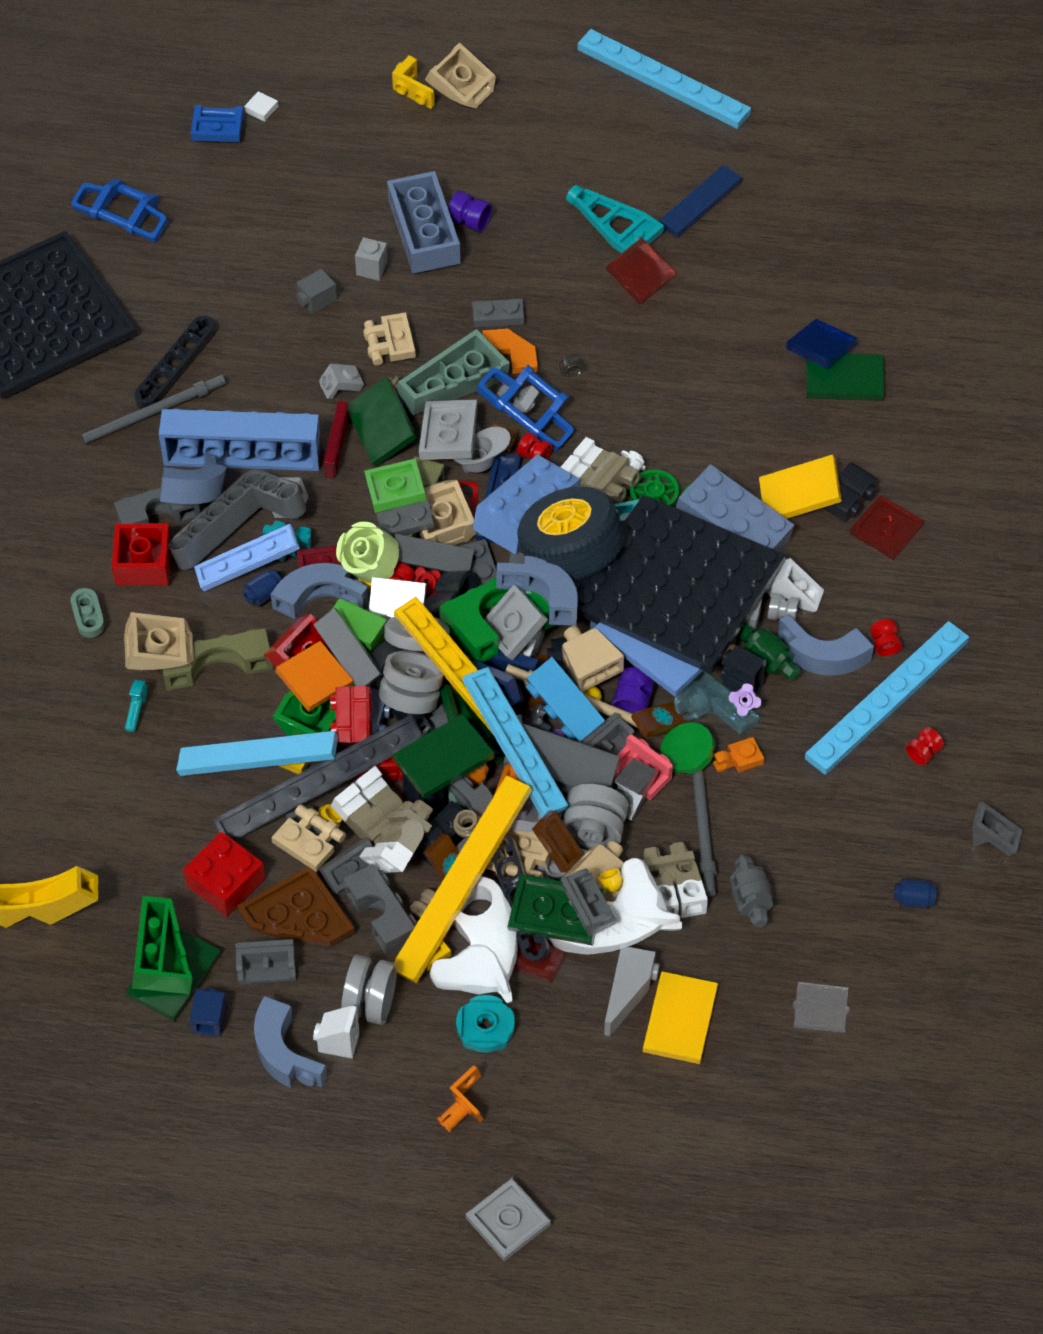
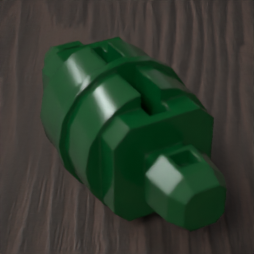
(772, 649)

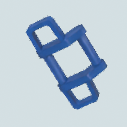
(147, 205)
(514, 387)

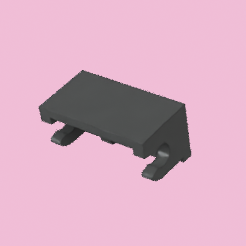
(609, 735)
(588, 901)
(265, 961)

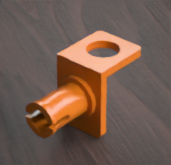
(462, 1106)

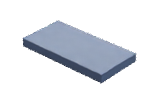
(659, 666)

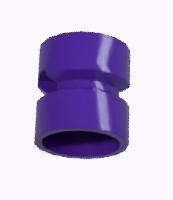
(469, 211)
(633, 690)

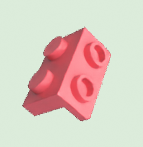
(641, 751)

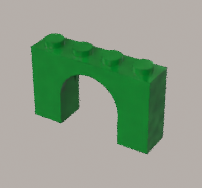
(468, 626)

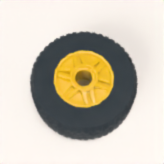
(573, 530)

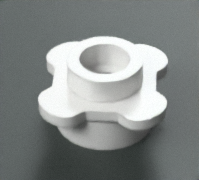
(635, 460)

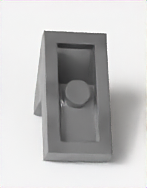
(634, 785)
(996, 829)

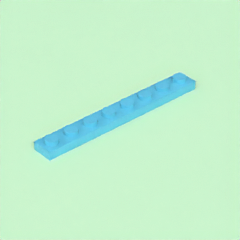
(664, 79)
(886, 698)

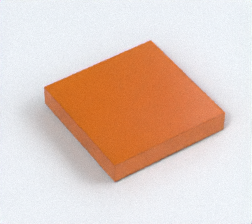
(313, 675)

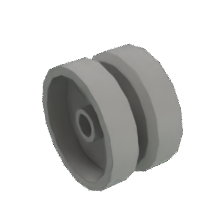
(410, 682)
(595, 815)
(370, 988)

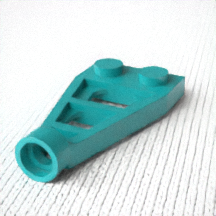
(642, 226)

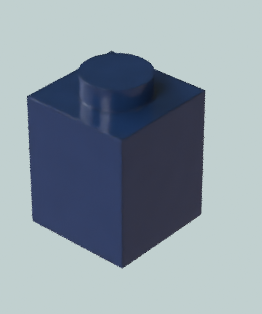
(208, 1012)

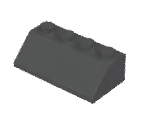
(572, 761)

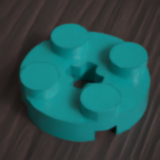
(489, 1039)

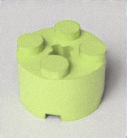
(368, 552)

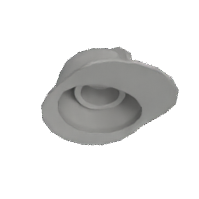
(486, 446)

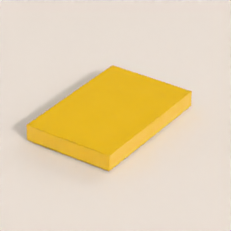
(802, 487)
(680, 1017)

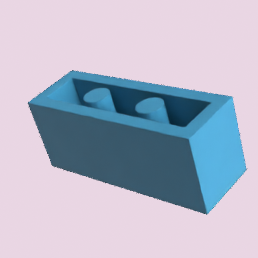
(563, 700)

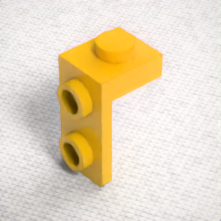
(404, 83)

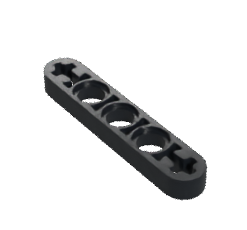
(178, 352)
(508, 887)

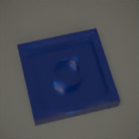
(821, 343)

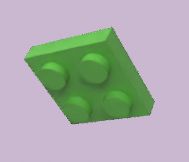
(395, 485)

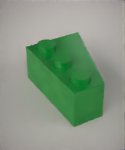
(159, 950)

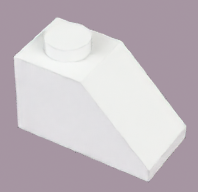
(794, 582)
(338, 1032)

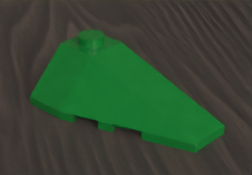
(296, 720)

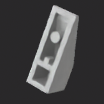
(630, 984)

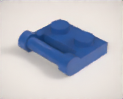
(217, 124)

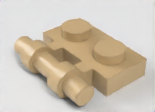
(397, 336)
(304, 844)
(531, 853)

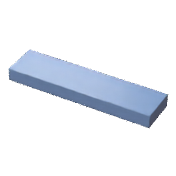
(247, 557)

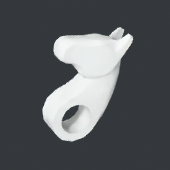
(638, 913)
(492, 949)

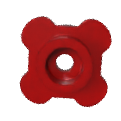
(432, 576)

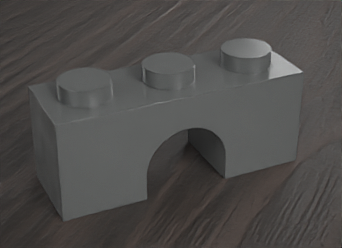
(142, 507)
(370, 890)

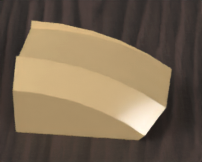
(462, 77)
(450, 514)
(157, 642)

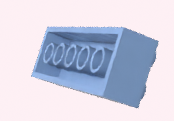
(241, 439)

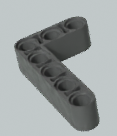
(230, 510)

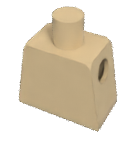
(590, 657)
(598, 861)

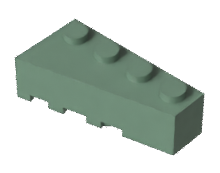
(452, 373)

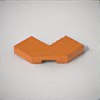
(521, 351)

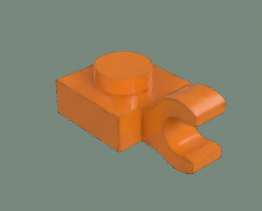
(741, 754)

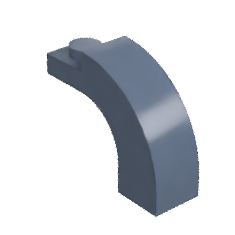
(193, 485)
(547, 581)
(314, 582)
(822, 656)
(282, 1064)

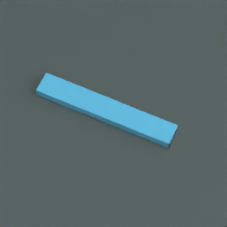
(514, 741)
(257, 753)

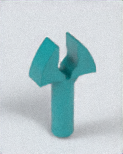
(138, 697)

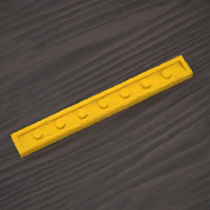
(461, 878)

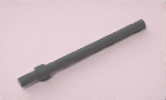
(199, 389)
(707, 866)

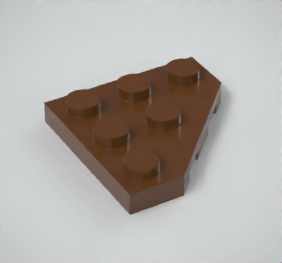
(297, 910)

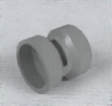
(780, 607)

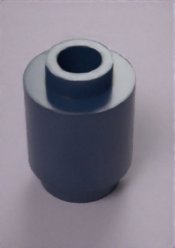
(260, 587)
(915, 893)

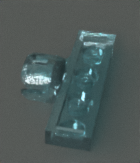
(709, 696)

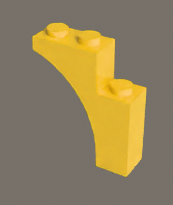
(48, 898)

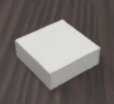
(261, 106)

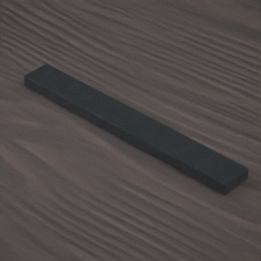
(318, 779)

